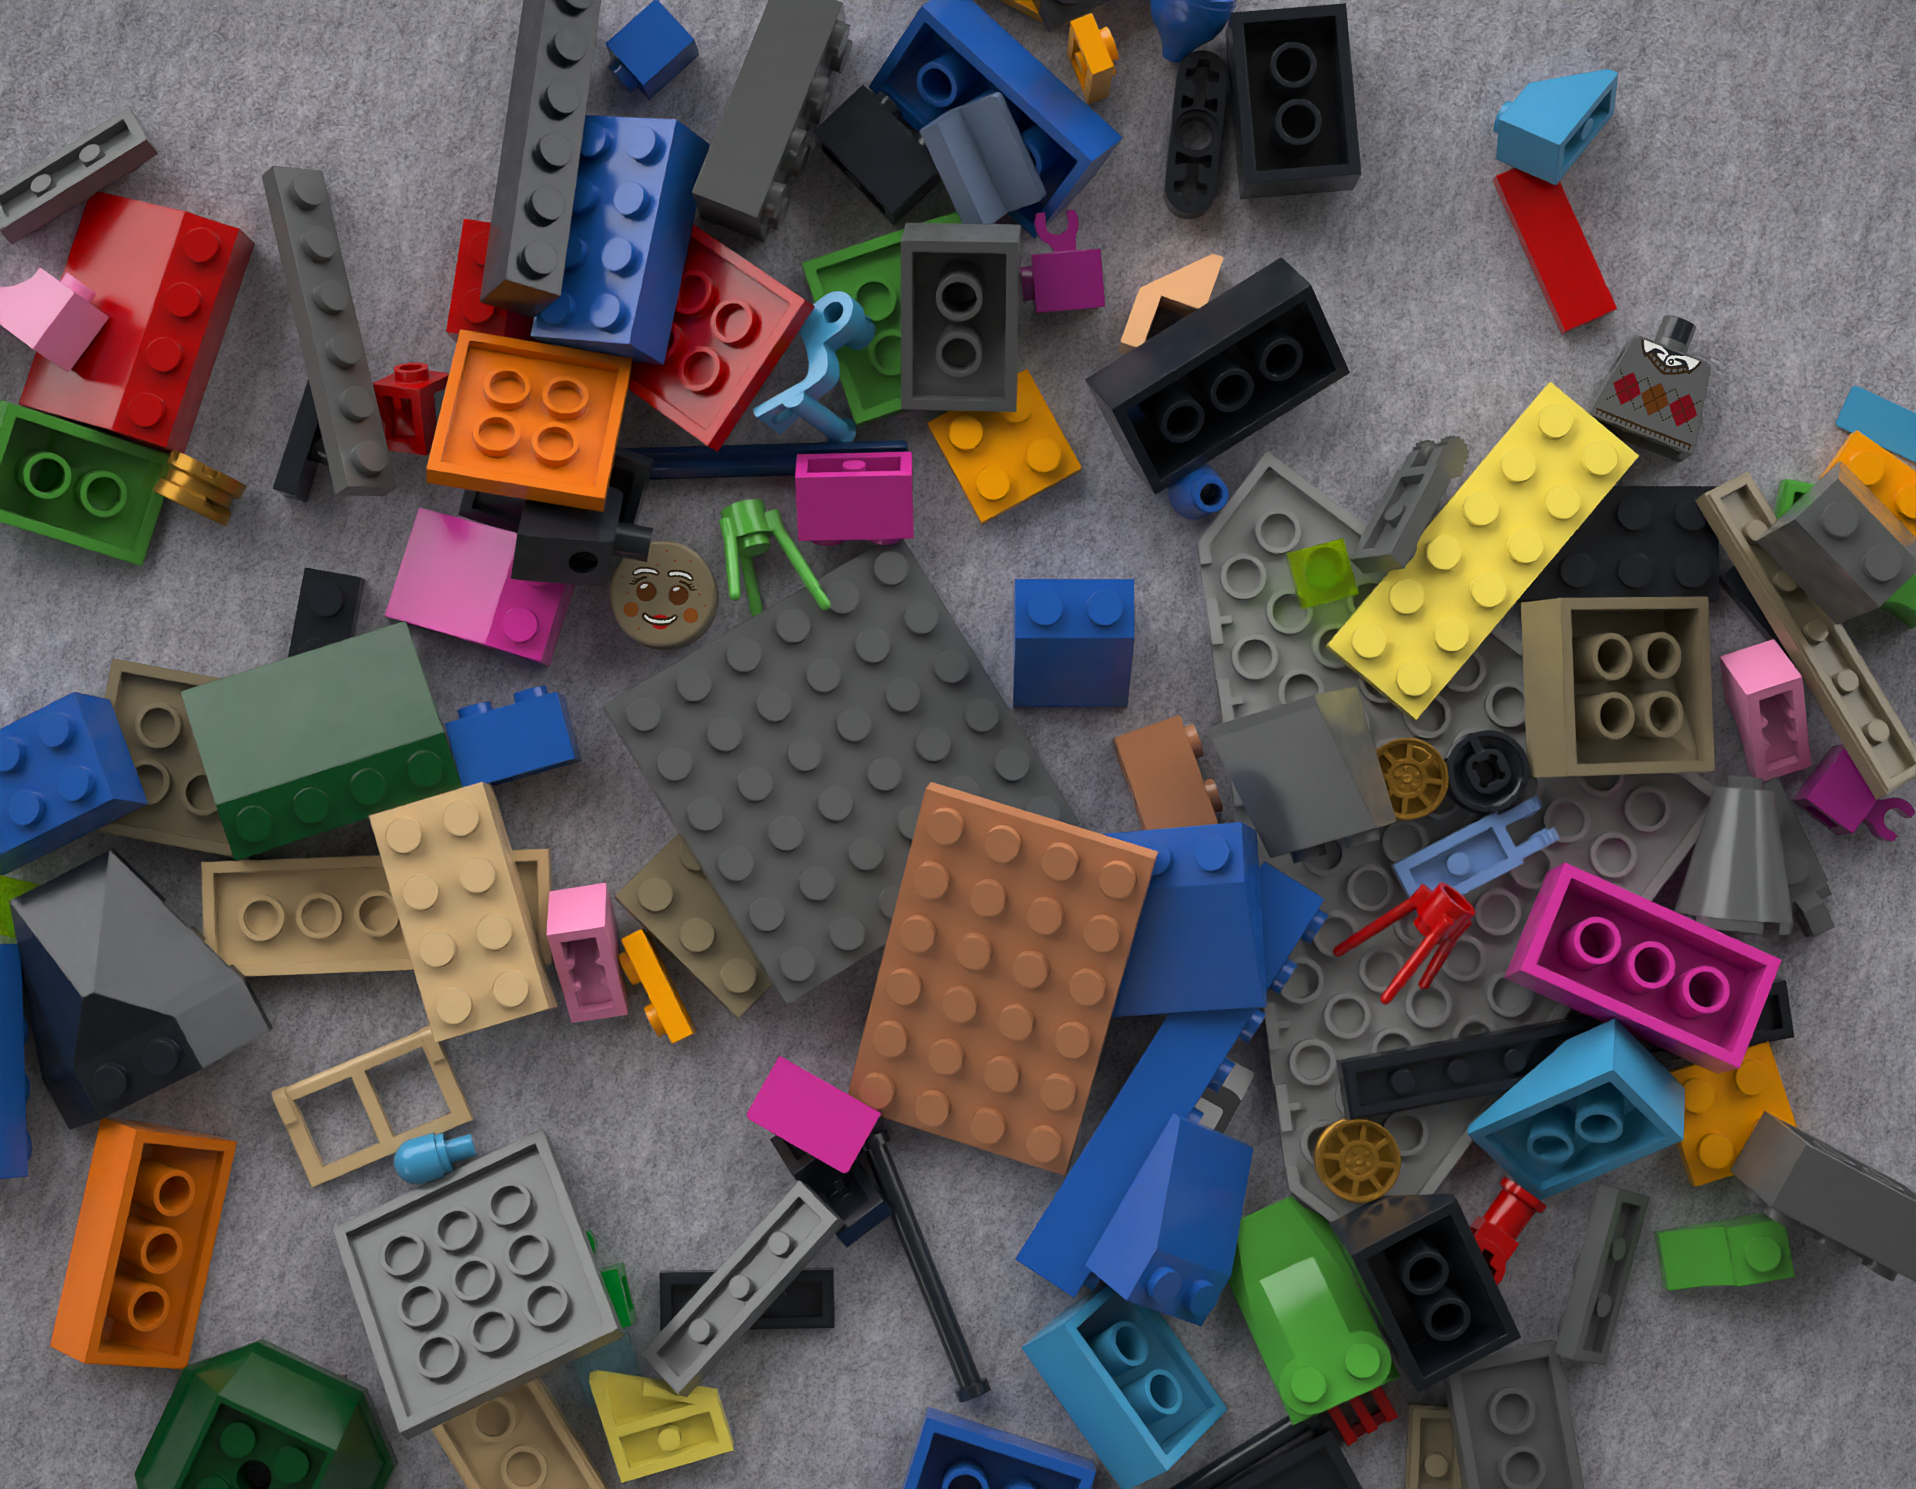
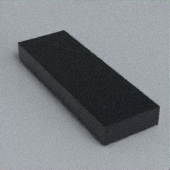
(802, 1305)

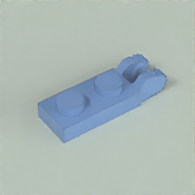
(1473, 852)

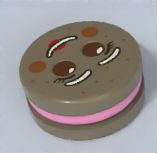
(665, 599)

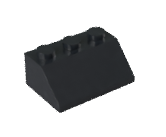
(1425, 1283)

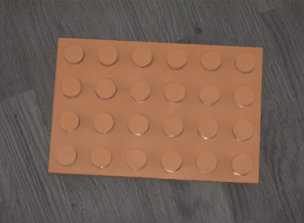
(1000, 977)

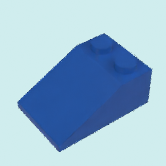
(1178, 1223)

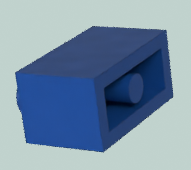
(513, 739)

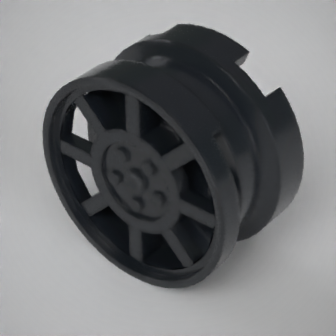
(1486, 771)

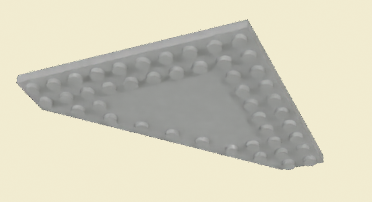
(1331, 1009)

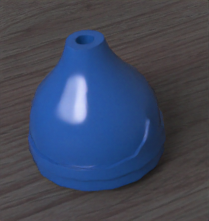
(1188, 24)

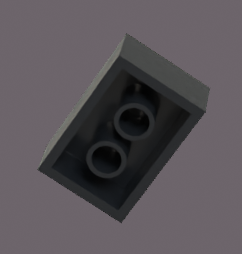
(1293, 101)

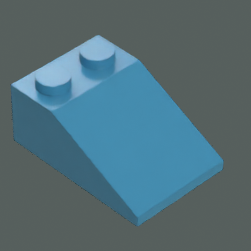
(1583, 1112)

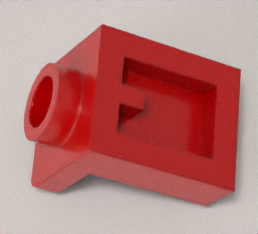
(409, 407)

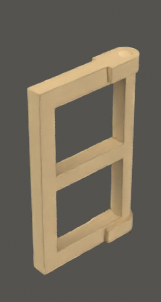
(356, 1068)

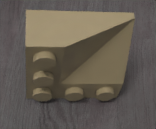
(1617, 686)

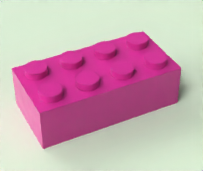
(1644, 967)

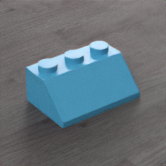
(1125, 1384)

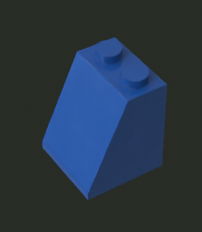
(1072, 642)

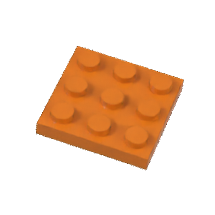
(530, 420)

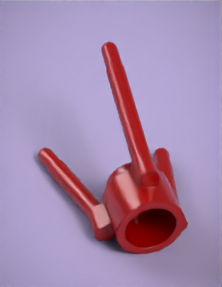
(1440, 919)

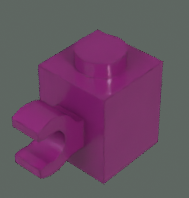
(1066, 275)
(1842, 800)

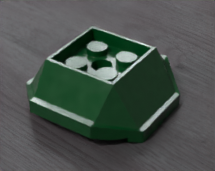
(268, 1409)

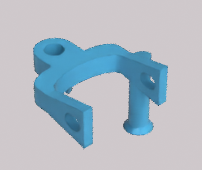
(832, 324)

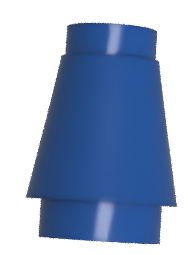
(1185, 493)

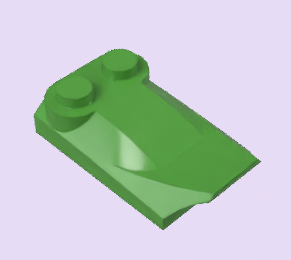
(1306, 1311)

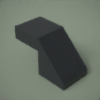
(848, 1194)

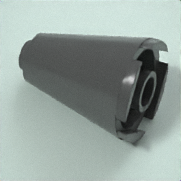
(1738, 863)

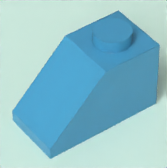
(1554, 122)

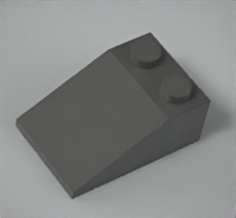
(960, 316)

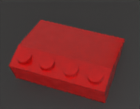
(168, 301)

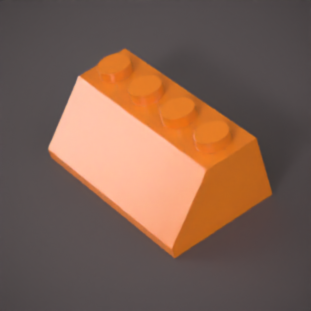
(142, 1245)

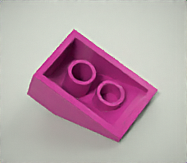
(461, 586)

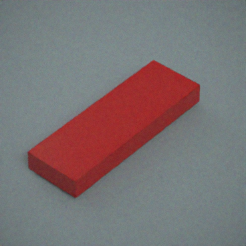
(1555, 249)

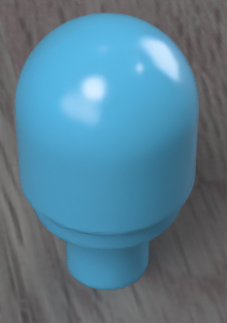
(431, 1156)

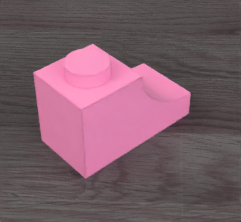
(52, 316)
(1768, 709)
(586, 952)

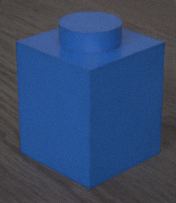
(650, 50)

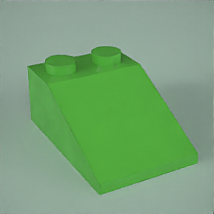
(78, 484)

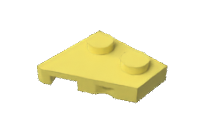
(654, 1426)

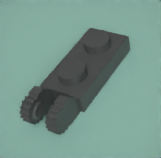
(1409, 505)

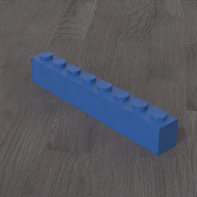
(1167, 1080)

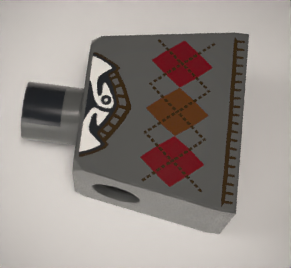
(1655, 392)

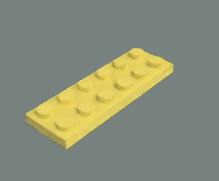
(1482, 551)

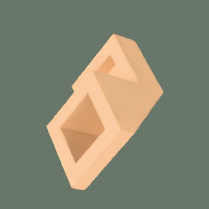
(1176, 292)

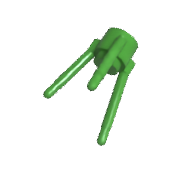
(747, 533)

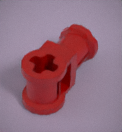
(1503, 1225)

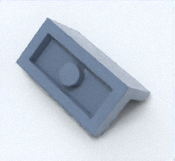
(983, 160)

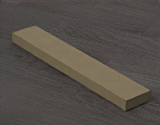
(1813, 641)

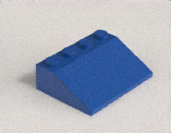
(1198, 924)

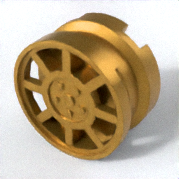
(199, 487)
(1413, 777)
(1357, 1159)

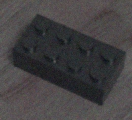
(1218, 375)

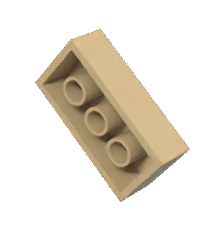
(463, 911)

